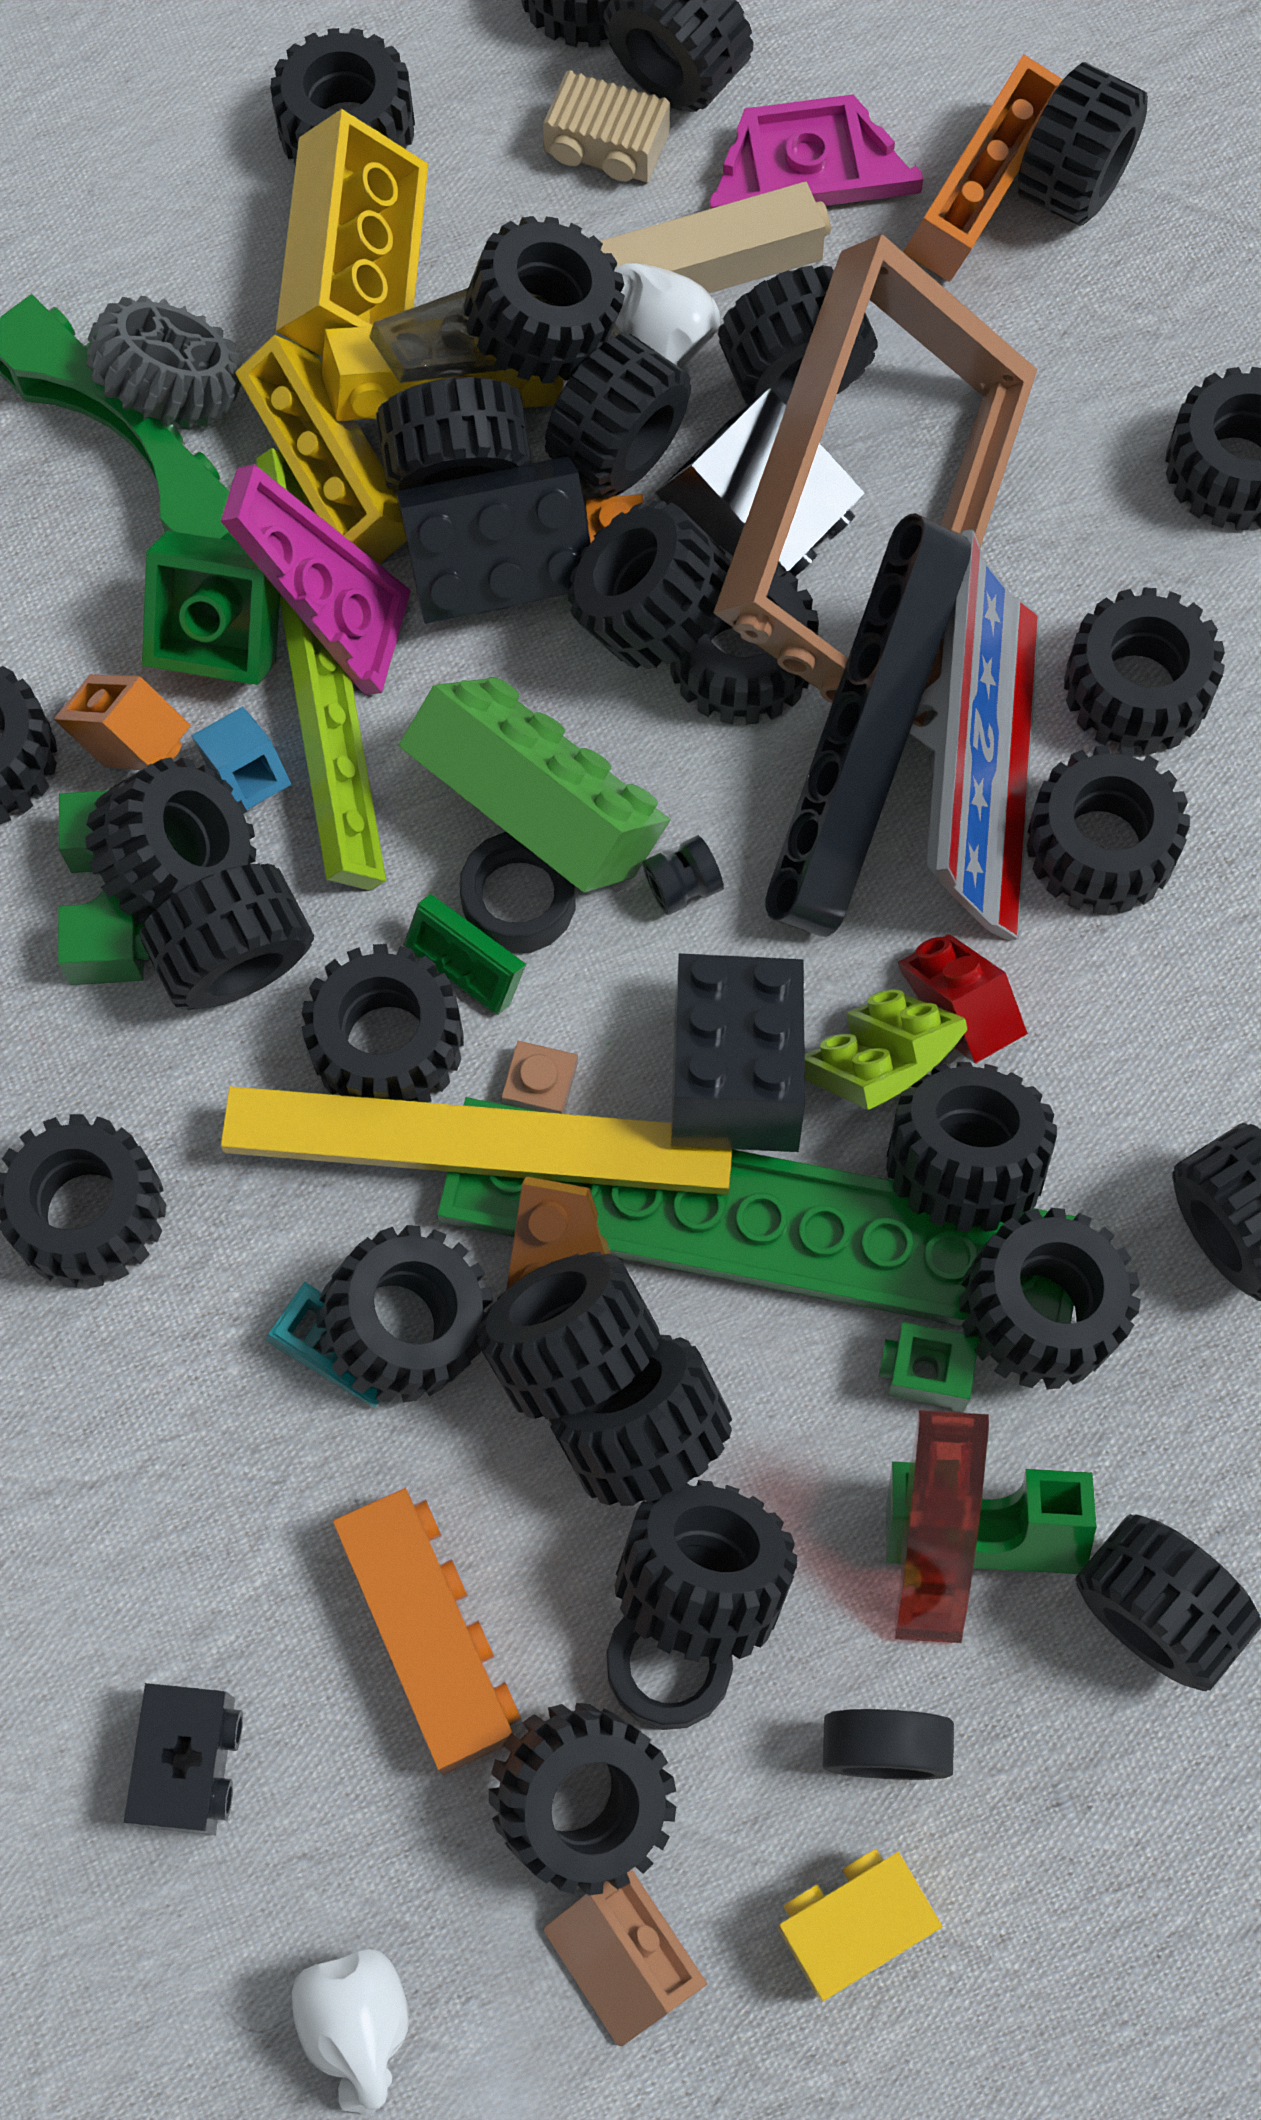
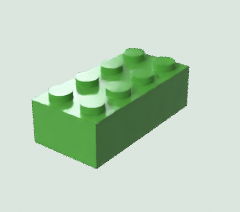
(535, 781)

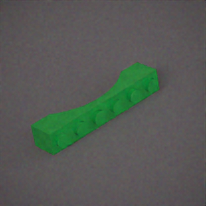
(50, 367)

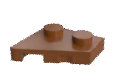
(551, 1225)

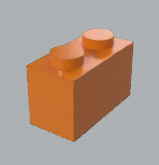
(122, 721)

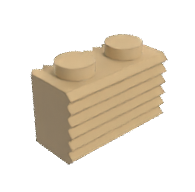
(606, 127)

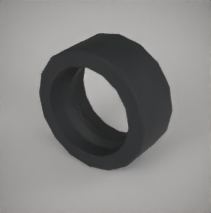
(513, 936)
(652, 1712)
(888, 1744)

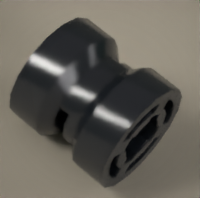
(683, 875)

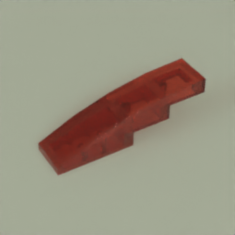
(941, 1525)

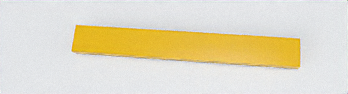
(468, 1140)

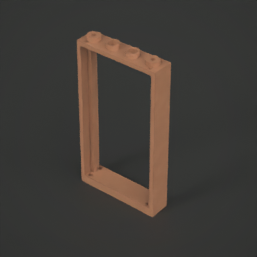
(956, 336)

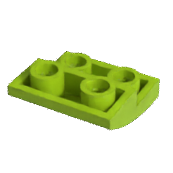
(888, 1048)

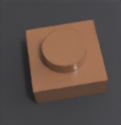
(539, 1078)

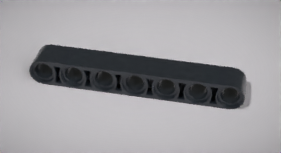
(868, 725)

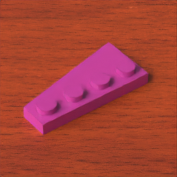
(321, 574)

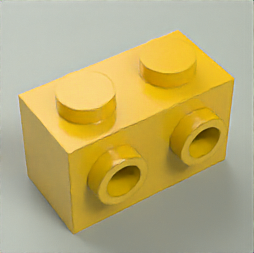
(858, 1924)

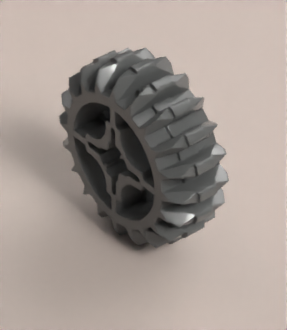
(163, 362)

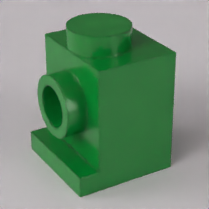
(949, 1354)

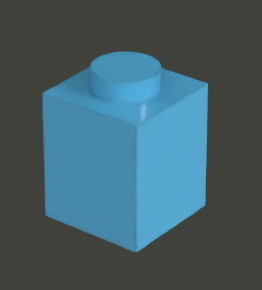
(243, 757)

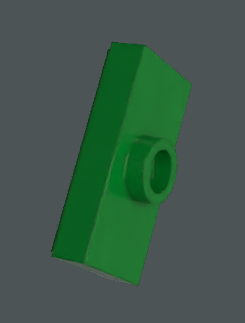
(464, 954)

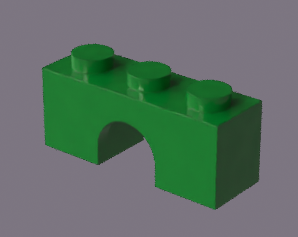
(96, 937)
(1036, 1529)

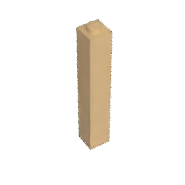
(733, 240)

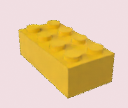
(350, 231)

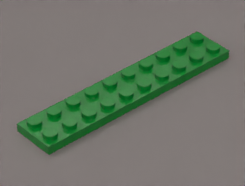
(778, 1230)

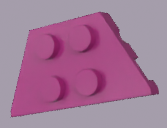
(817, 142)

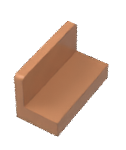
(624, 1958)

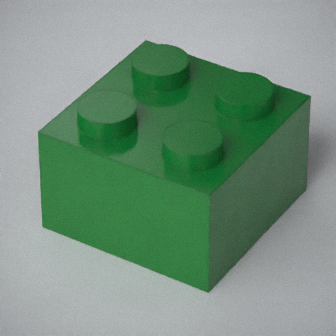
(208, 610)

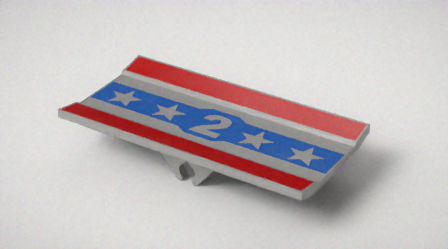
(982, 747)

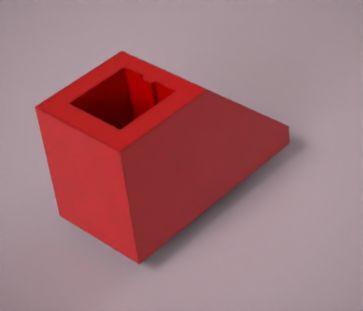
(969, 986)

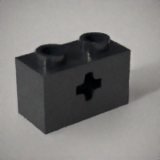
(167, 1724)

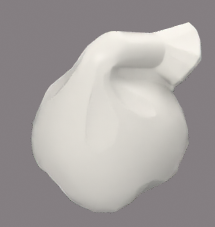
(666, 311)
(351, 2023)

